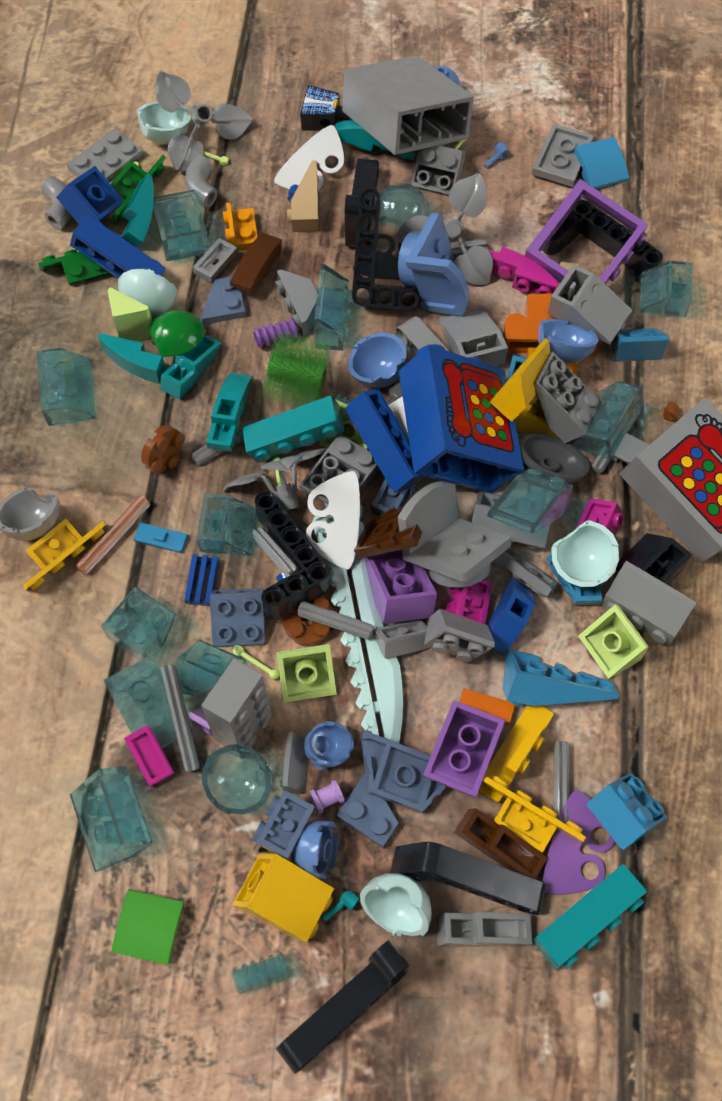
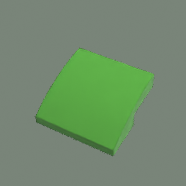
(148, 926)

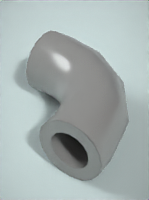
(196, 180)
(57, 214)

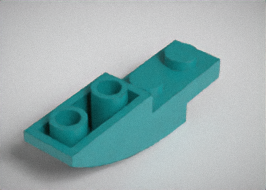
(354, 134)
(228, 410)

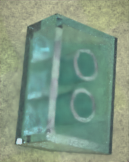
(332, 309)
(65, 386)
(613, 419)
(110, 817)

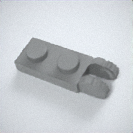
(524, 570)

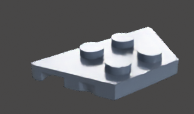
(397, 773)

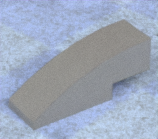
(483, 929)

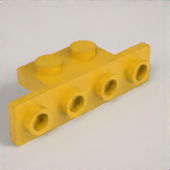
(56, 546)
(517, 746)
(527, 820)

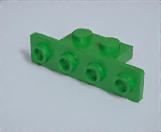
(129, 179)
(75, 265)

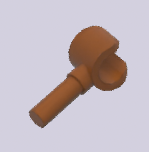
(671, 412)

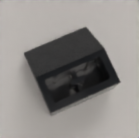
(657, 556)

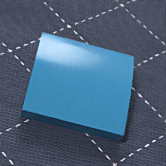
(602, 163)

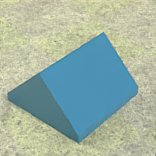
(639, 344)

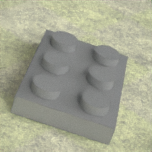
(108, 154)
(557, 155)

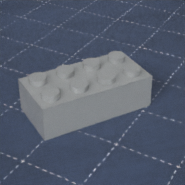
(237, 706)

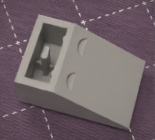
(589, 304)
(475, 336)
(565, 400)
(338, 459)

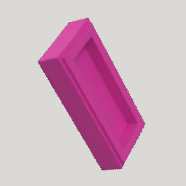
(149, 755)

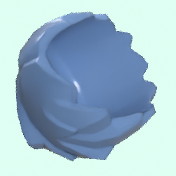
(328, 744)

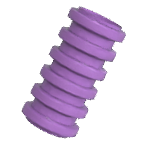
(265, 335)

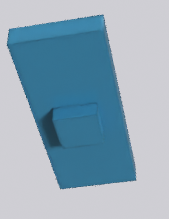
(160, 537)

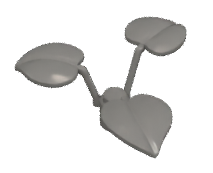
(229, 119)
(471, 198)
(285, 492)

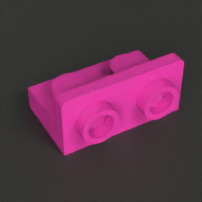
(604, 513)
(470, 601)

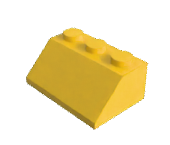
(519, 391)

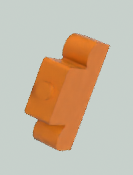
(522, 330)

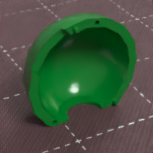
(176, 332)

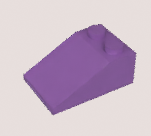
(400, 588)
(464, 748)

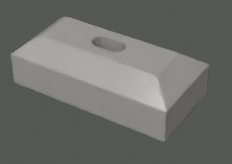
(220, 253)

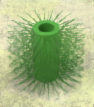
(298, 371)

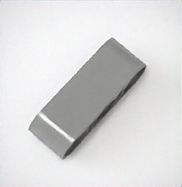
(416, 335)

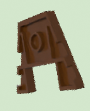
(383, 535)

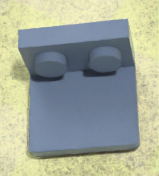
(237, 617)
(286, 821)

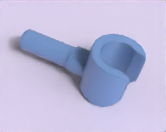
(501, 153)

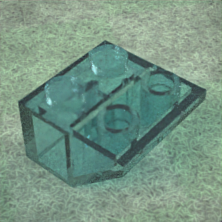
(666, 289)
(225, 525)
(139, 624)

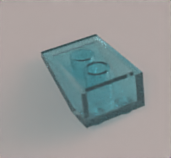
(180, 225)
(532, 501)
(143, 699)

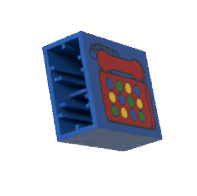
(453, 424)

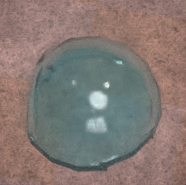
(401, 203)
(237, 779)

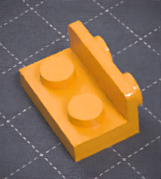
(241, 228)

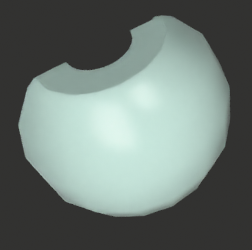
(160, 124)
(148, 289)
(586, 555)
(397, 904)

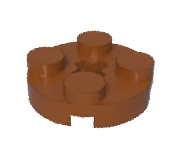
(163, 449)
(304, 634)

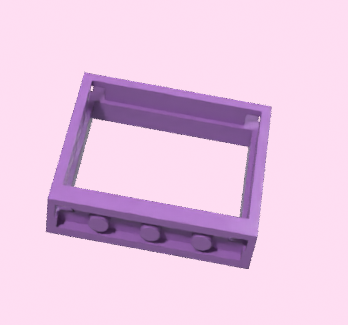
(604, 203)

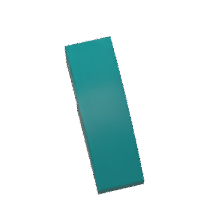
(139, 212)
(133, 357)
(189, 367)

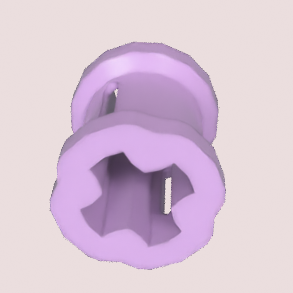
(327, 796)

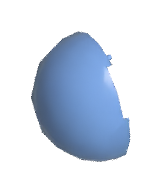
(567, 340)
(377, 360)

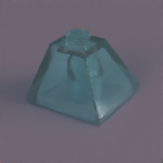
(202, 667)

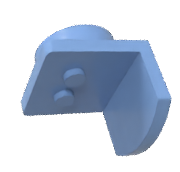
(429, 265)

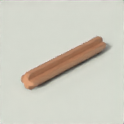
(113, 534)

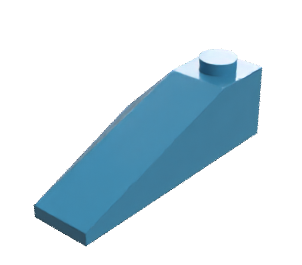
(540, 684)

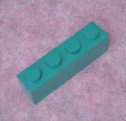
(293, 429)
(589, 917)

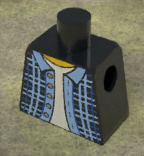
(320, 109)

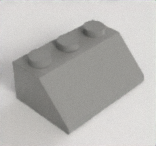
(484, 503)
(649, 603)

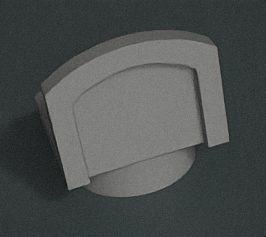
(450, 547)

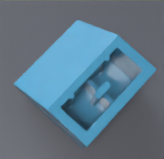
(626, 810)

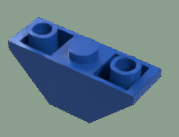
(511, 614)

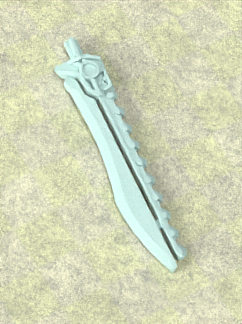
(384, 672)

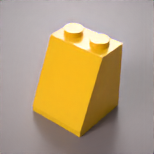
(284, 897)

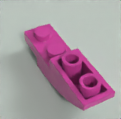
(524, 272)

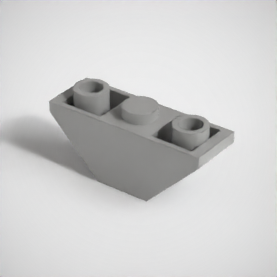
(298, 298)

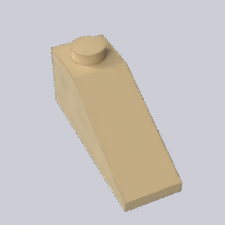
(305, 202)

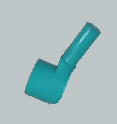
(347, 899)

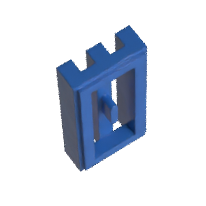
(204, 560)

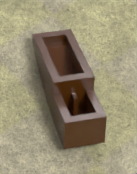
(256, 262)
(500, 844)

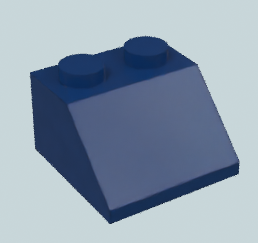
(90, 196)

